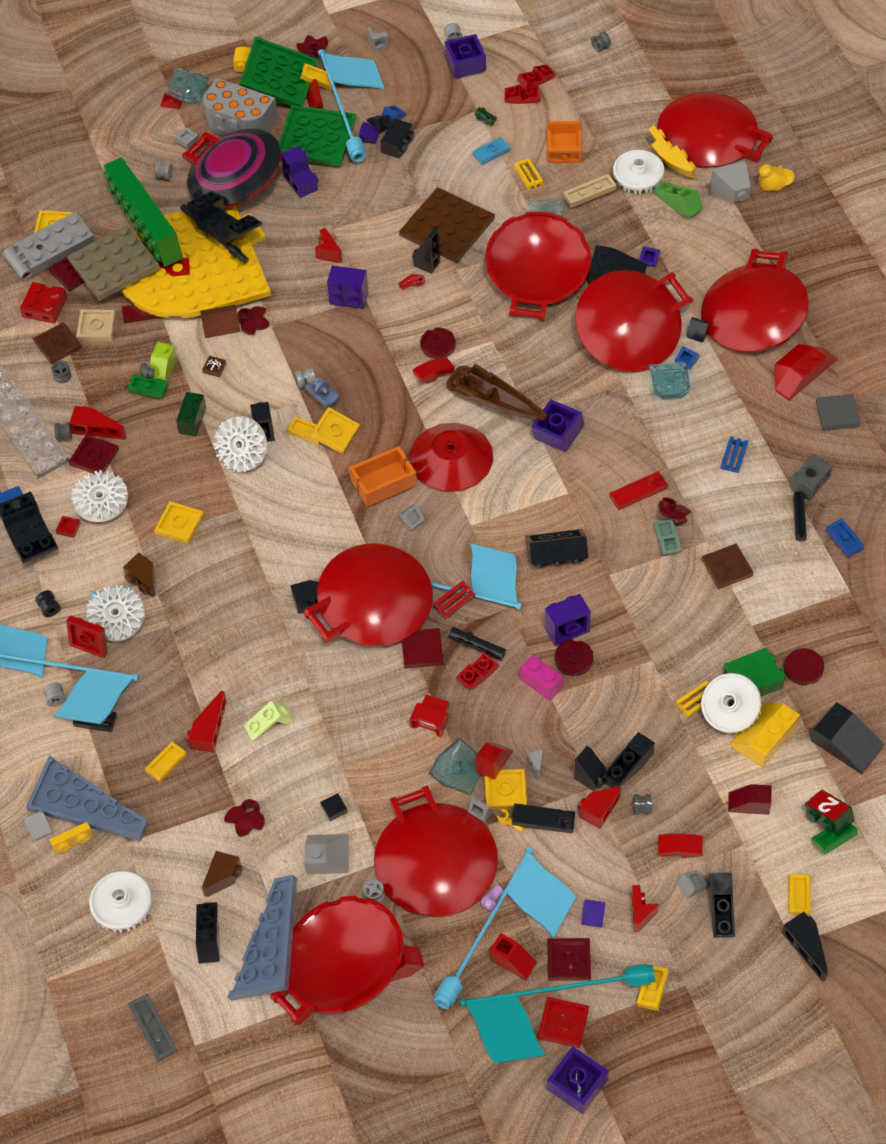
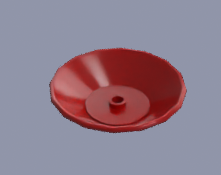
(455, 468)

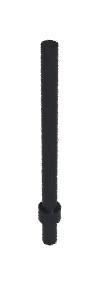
(233, 249)

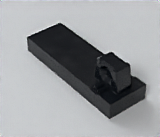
(543, 818)

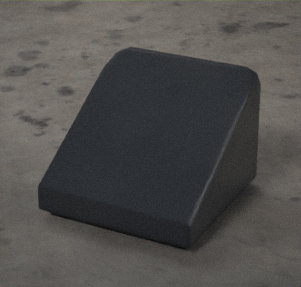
(380, 122)
(697, 330)

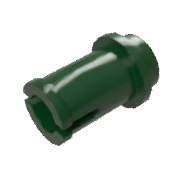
(482, 114)

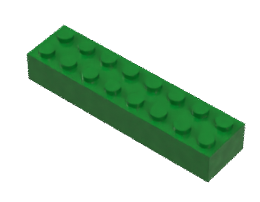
(142, 212)

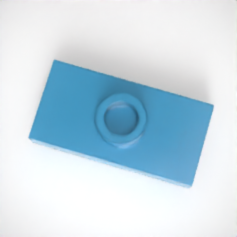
(491, 151)

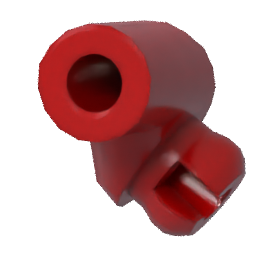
(413, 280)

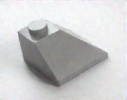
(731, 182)
(327, 853)

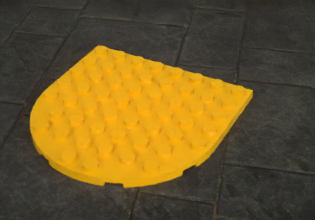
(214, 275)

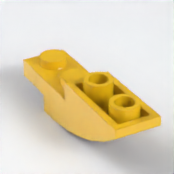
(670, 155)

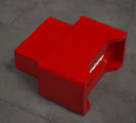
(430, 715)

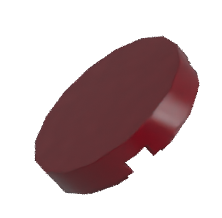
(438, 343)
(573, 658)
(804, 666)

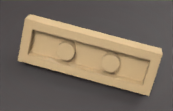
(589, 190)

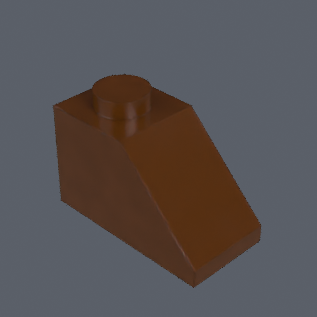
(221, 873)

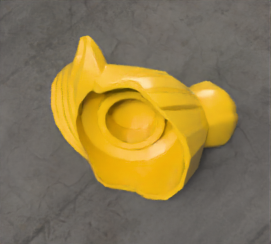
(774, 177)

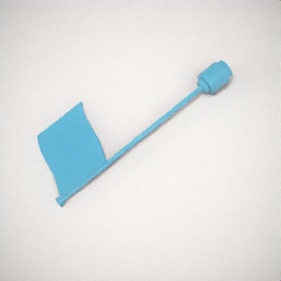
(354, 73)
(492, 576)
(22, 644)
(92, 695)
(537, 895)

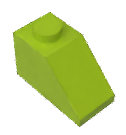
(163, 360)

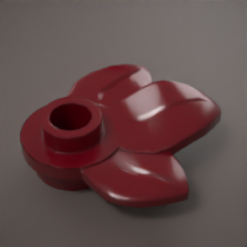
(312, 46)
(253, 320)
(669, 509)
(244, 820)

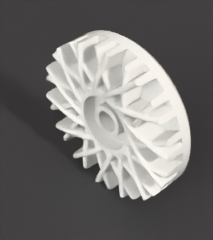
(638, 171)
(241, 443)
(99, 497)
(117, 611)
(741, 713)
(120, 901)

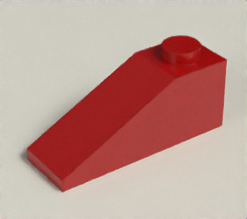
(94, 423)
(207, 725)

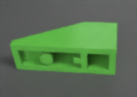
(681, 199)

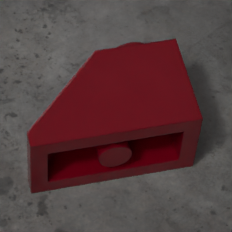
(751, 799)

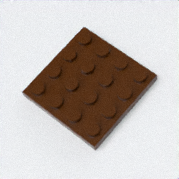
(457, 219)

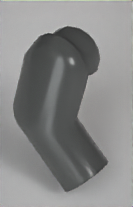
(146, 371)

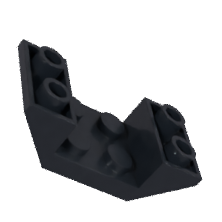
(211, 218)
(26, 527)

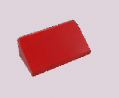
(313, 95)

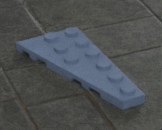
(78, 801)
(269, 950)

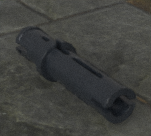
(469, 639)

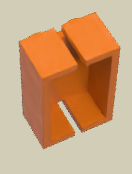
(383, 476)

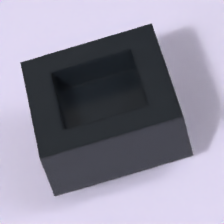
(333, 807)

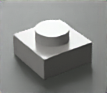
(187, 138)
(411, 516)

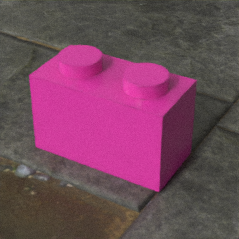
(541, 677)

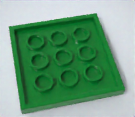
(276, 72)
(318, 133)

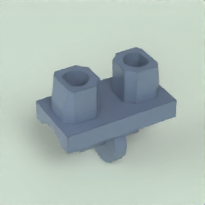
(323, 393)

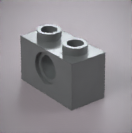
(811, 477)

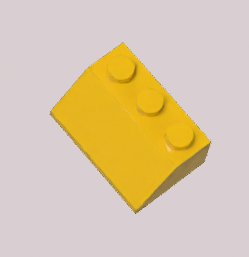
(767, 733)

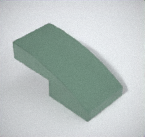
(667, 537)

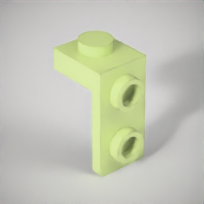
(266, 717)

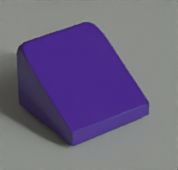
(368, 133)
(650, 256)
(593, 913)

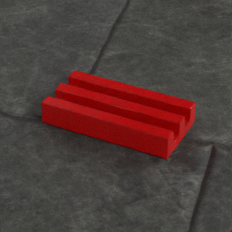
(462, 584)

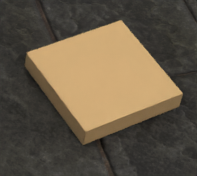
(96, 325)

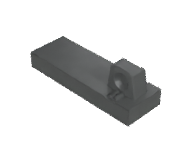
(152, 1027)

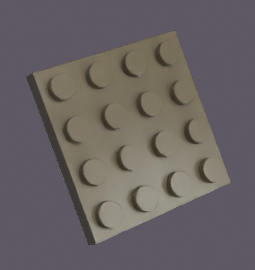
(113, 262)

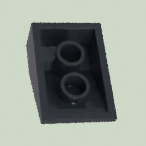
(610, 260)
(847, 738)

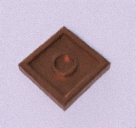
(220, 321)
(57, 343)
(727, 566)

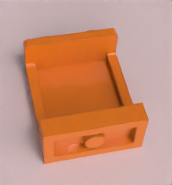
(564, 142)

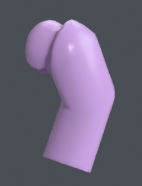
(488, 900)

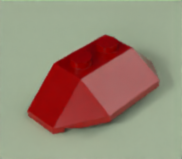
(800, 368)

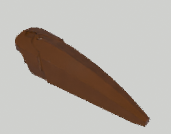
(492, 392)

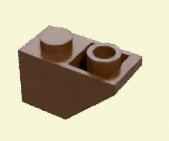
(141, 573)

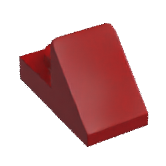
(328, 249)
(641, 912)

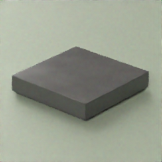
(838, 412)

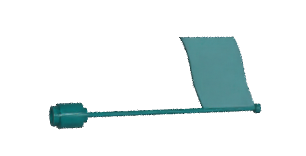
(506, 1025)

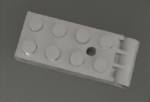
(48, 246)

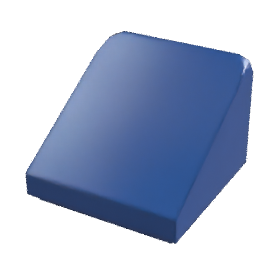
(394, 112)
(687, 355)

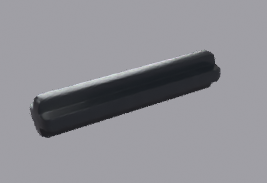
(799, 514)

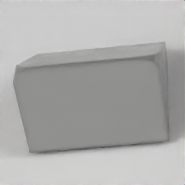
(535, 763)
(479, 809)
(37, 826)
(691, 883)

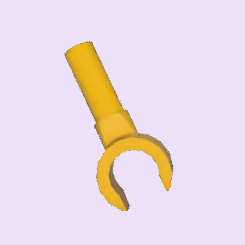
(506, 820)

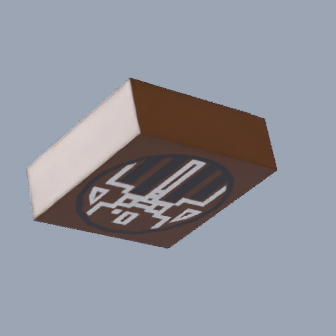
(214, 366)

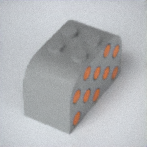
(238, 108)

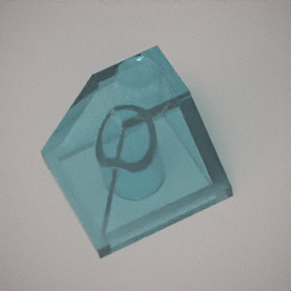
(456, 767)

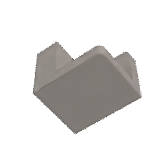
(377, 41)

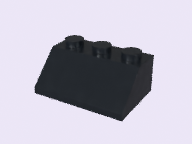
(557, 547)

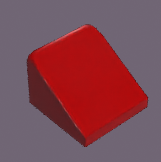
(170, 102)

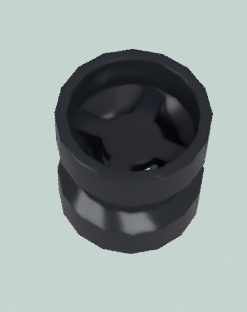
(48, 604)

